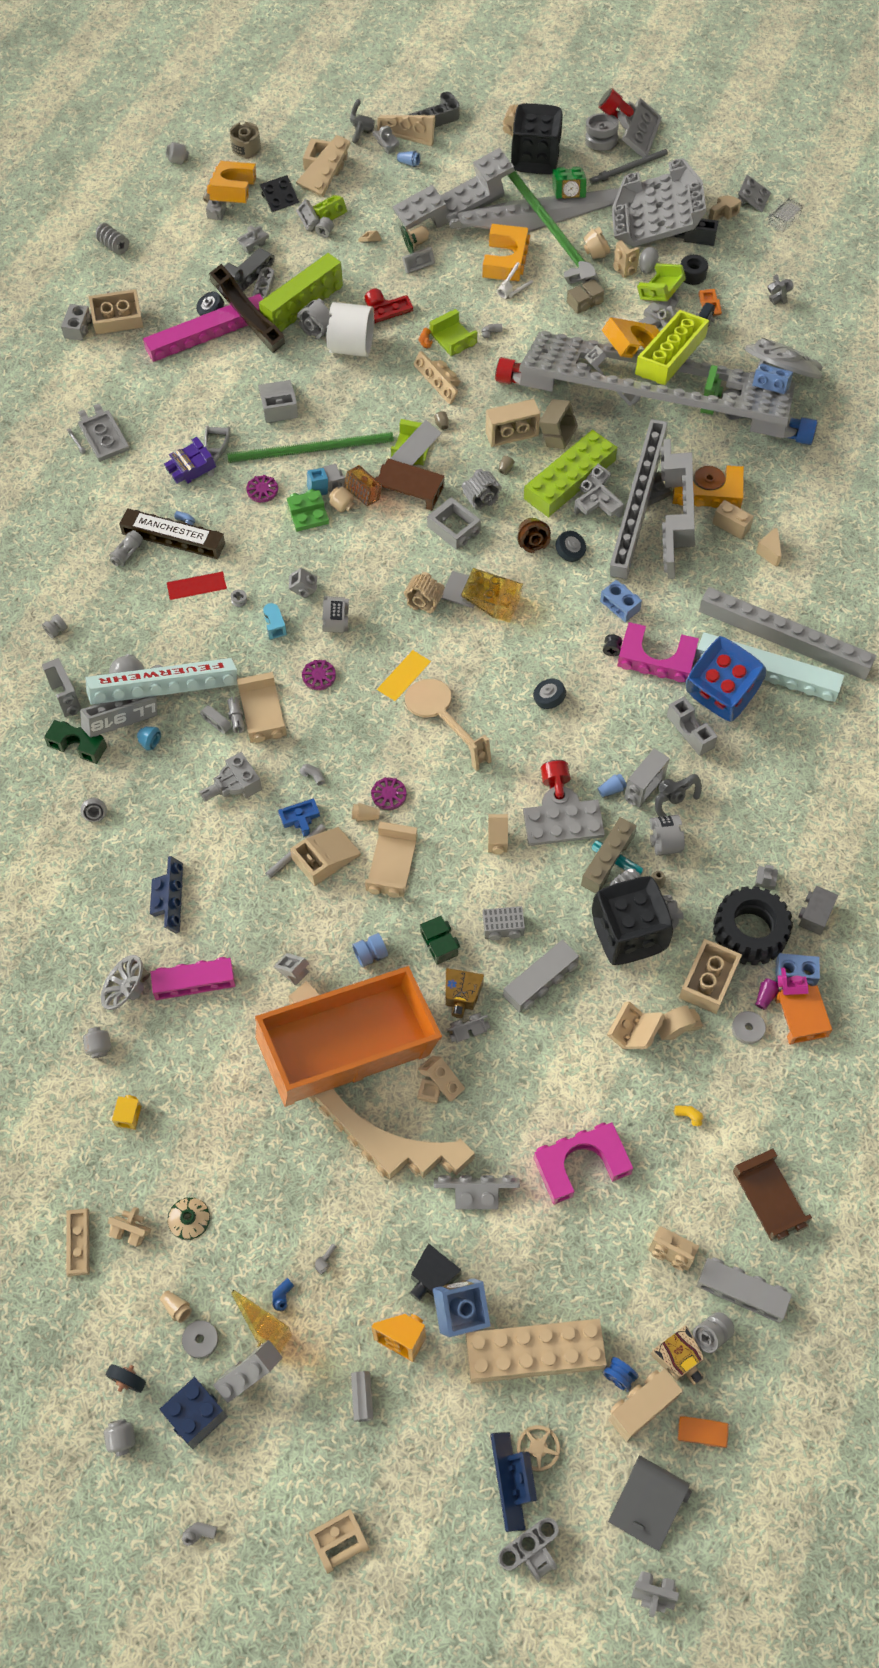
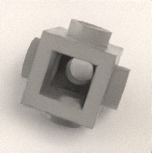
(302, 582)

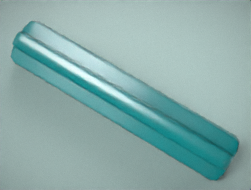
(622, 861)

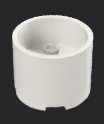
(350, 329)

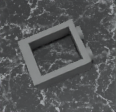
(451, 506)
(646, 778)

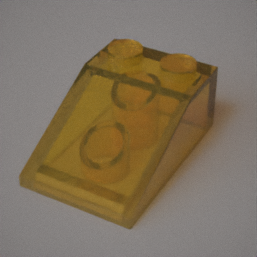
(263, 1324)

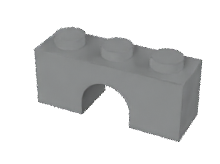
(683, 718)
(248, 1372)

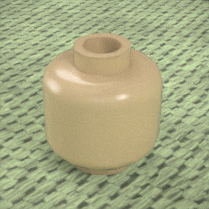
(341, 499)

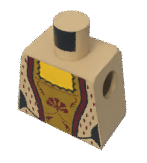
(680, 1356)

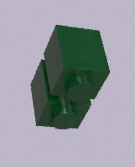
(437, 936)

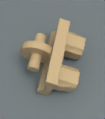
(120, 1224)

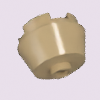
(596, 244)

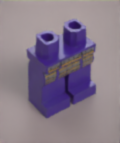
(190, 462)

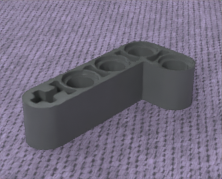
(445, 112)
(250, 268)

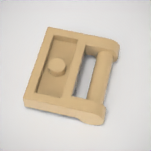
(334, 1533)

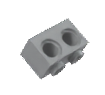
(76, 322)

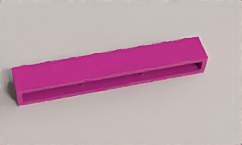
(196, 331)

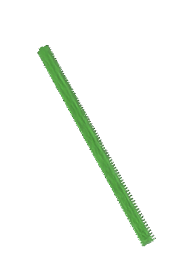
(545, 217)
(305, 447)

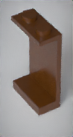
(412, 481)
(771, 1196)

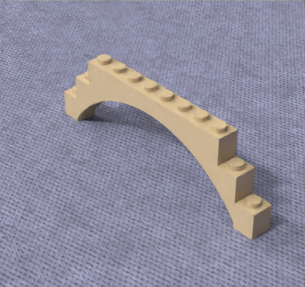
(386, 1150)

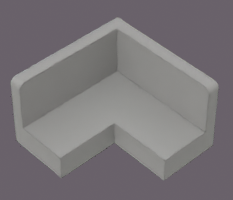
(599, 497)

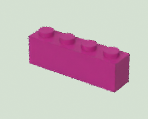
(192, 978)

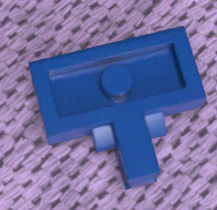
(299, 815)

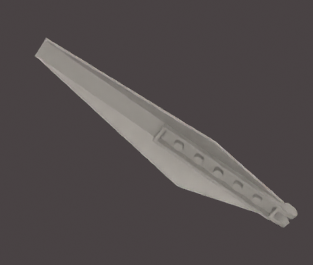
(521, 214)

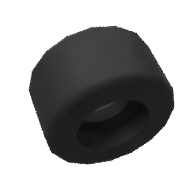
(695, 269)

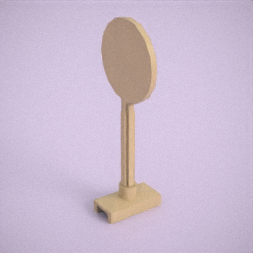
(433, 698)

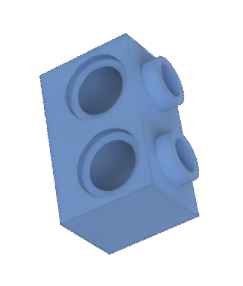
(772, 378)
(618, 597)
(797, 965)

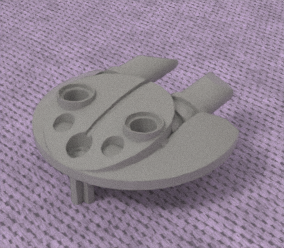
(784, 357)

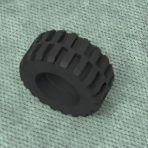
(761, 904)

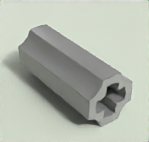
(362, 1396)

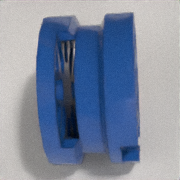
(620, 1374)

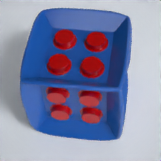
(725, 678)

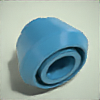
(149, 737)

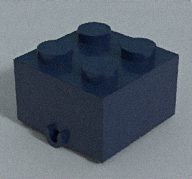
(193, 1412)

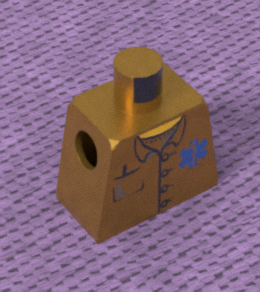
(462, 990)

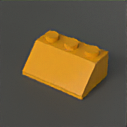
(401, 1334)

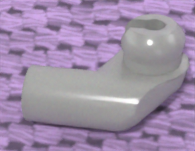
(196, 1531)

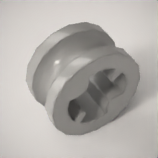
(238, 603)

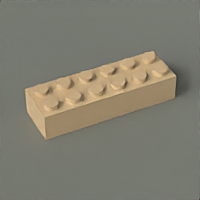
(535, 1351)

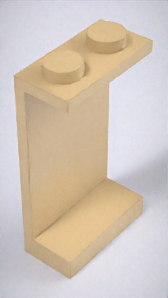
(261, 707)
(392, 859)

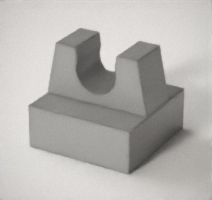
(766, 877)

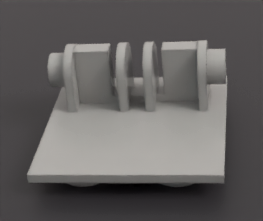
(753, 193)
(454, 589)

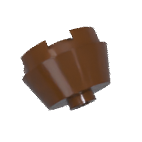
(533, 535)

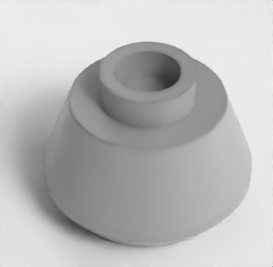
(93, 809)

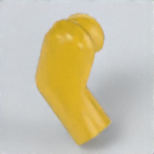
(691, 1112)

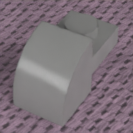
(584, 273)

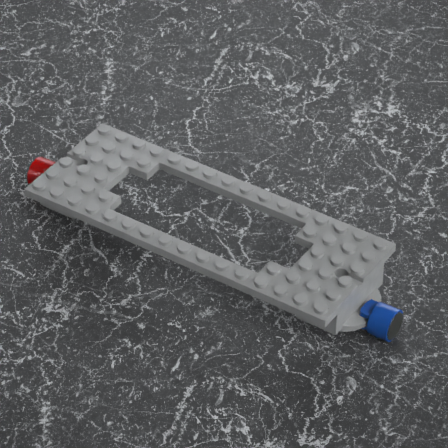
(558, 355)

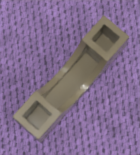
(604, 860)

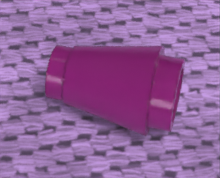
(766, 994)

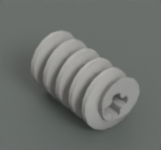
(112, 239)

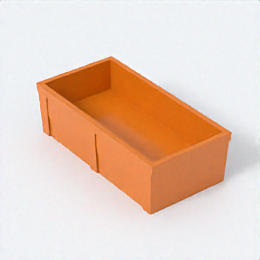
(346, 1035)

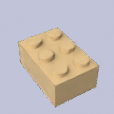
(115, 311)
(512, 422)
(710, 976)
(644, 1403)

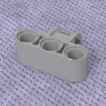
(537, 1556)

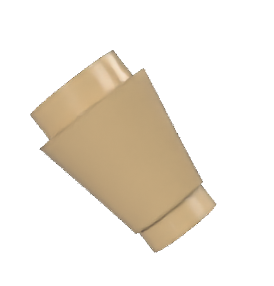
(364, 812)
(176, 1307)

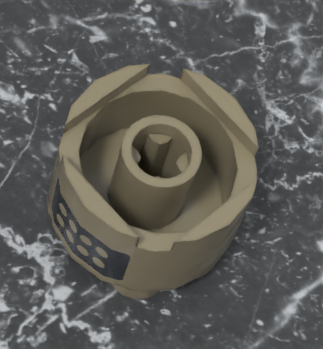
(245, 139)

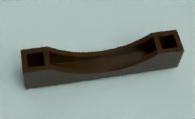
(262, 327)

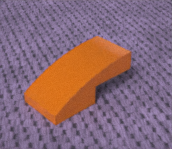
(709, 296)
(703, 1431)

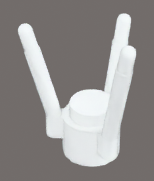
(506, 287)

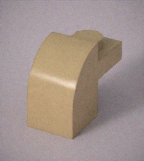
(679, 1021)

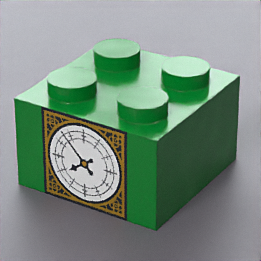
(569, 182)

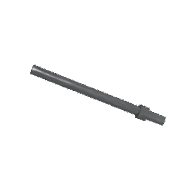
(603, 176)

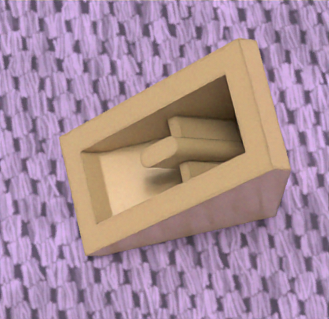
(770, 548)

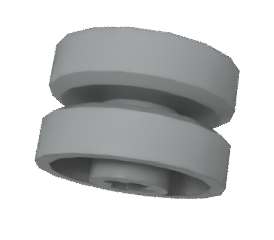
(601, 131)

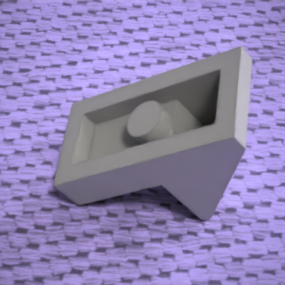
(292, 967)

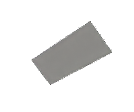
(417, 443)

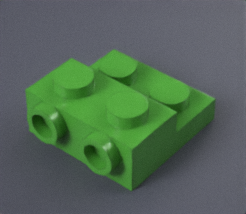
(712, 387)
(307, 510)

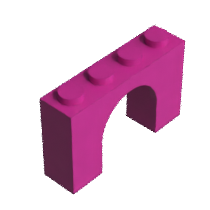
(634, 658)
(601, 1140)

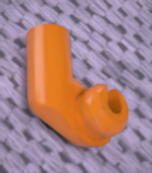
(424, 338)

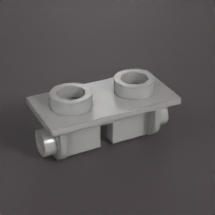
(460, 1029)

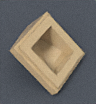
(370, 236)

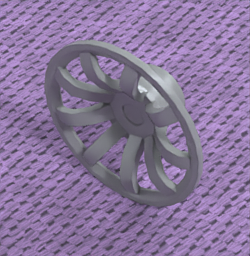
(129, 986)

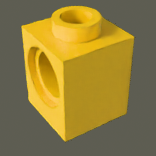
(127, 1112)

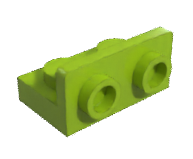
(330, 207)

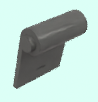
(652, 1500)

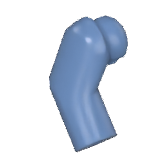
(187, 518)

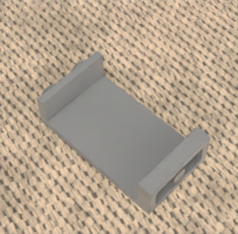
(595, 357)

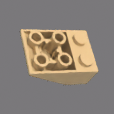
(323, 854)

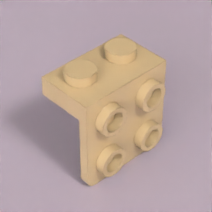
(635, 1029)

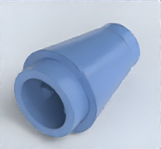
(410, 158)
(612, 785)

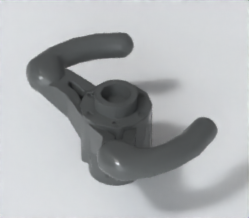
(361, 122)
(675, 791)

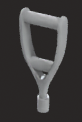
(213, 451)

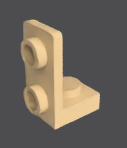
(442, 1076)

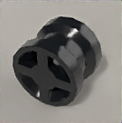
(612, 645)

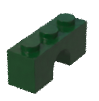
(62, 734)

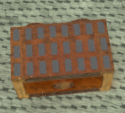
(363, 485)

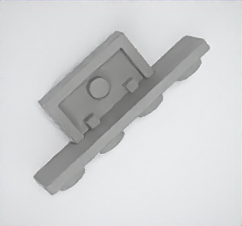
(476, 1192)

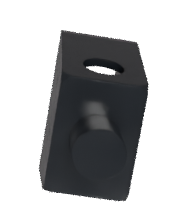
(432, 1272)

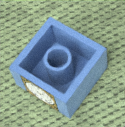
(461, 1307)

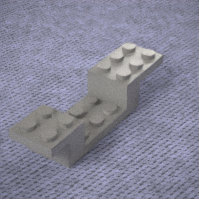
(462, 198)
(680, 528)

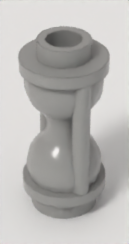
(131, 543)

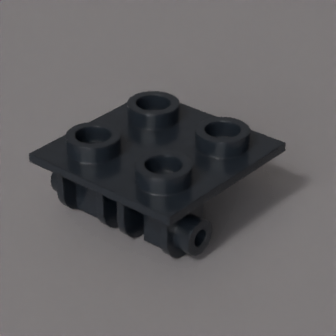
(279, 193)

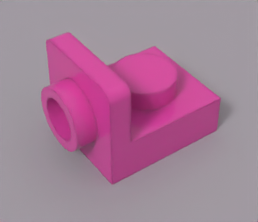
(793, 984)

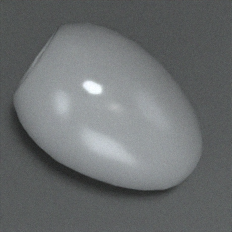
(648, 259)

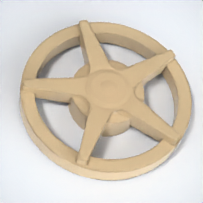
(538, 1447)

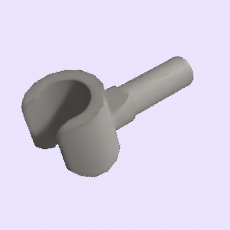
(321, 1264)

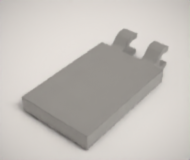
(102, 433)

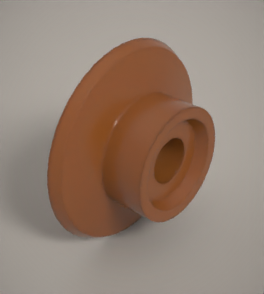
(709, 477)

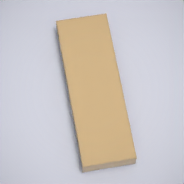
(77, 1242)

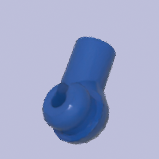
(279, 1295)

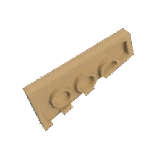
(410, 127)
(322, 170)

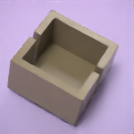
(558, 424)

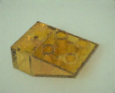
(492, 594)

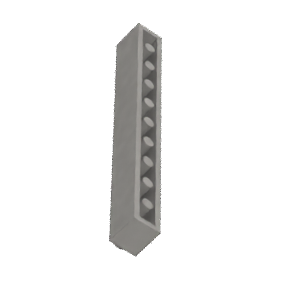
(638, 499)
(787, 633)

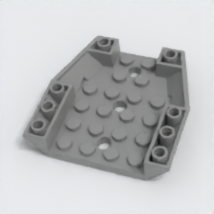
(637, 205)

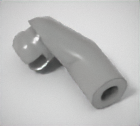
(491, 328)
(314, 771)

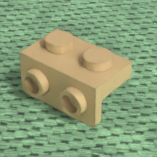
(625, 259)

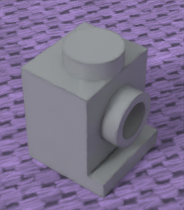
(215, 209)
(335, 477)

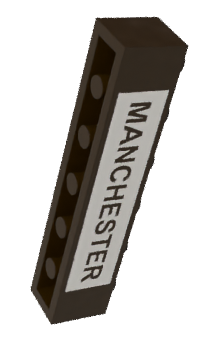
(173, 533)

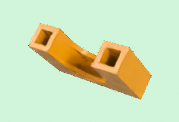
(231, 181)
(511, 238)
(629, 335)
(731, 491)

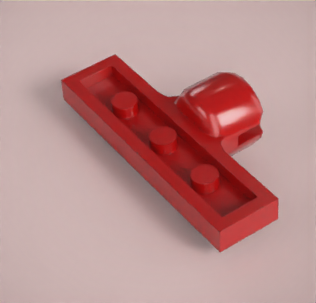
(387, 309)

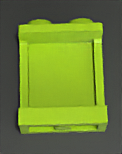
(663, 284)

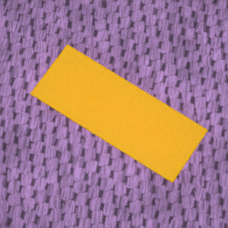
(403, 675)

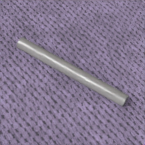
(287, 858)

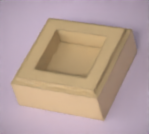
(428, 1091)

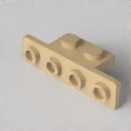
(438, 376)

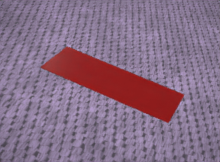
(196, 585)

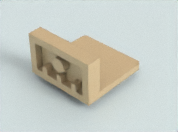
(673, 1248)

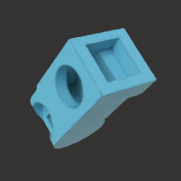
(276, 624)

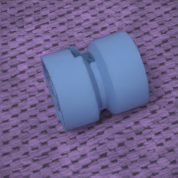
(369, 950)

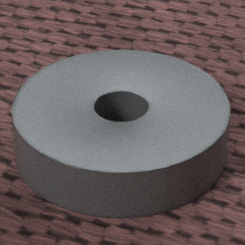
(748, 1036)
(203, 1349)

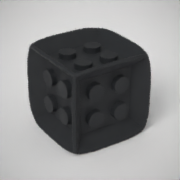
(536, 138)
(632, 920)

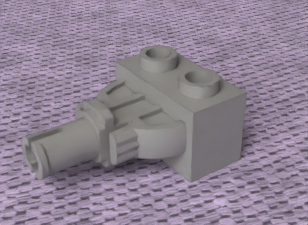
(234, 779)

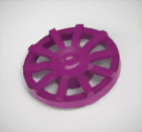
(262, 488)
(319, 674)
(388, 793)

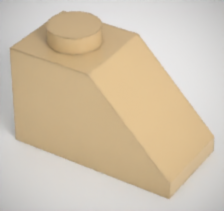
(497, 833)

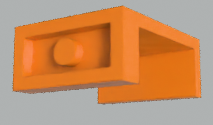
(805, 1015)

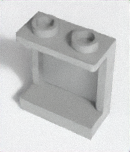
(57, 677)

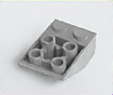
(278, 401)

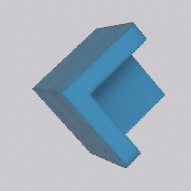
(317, 480)

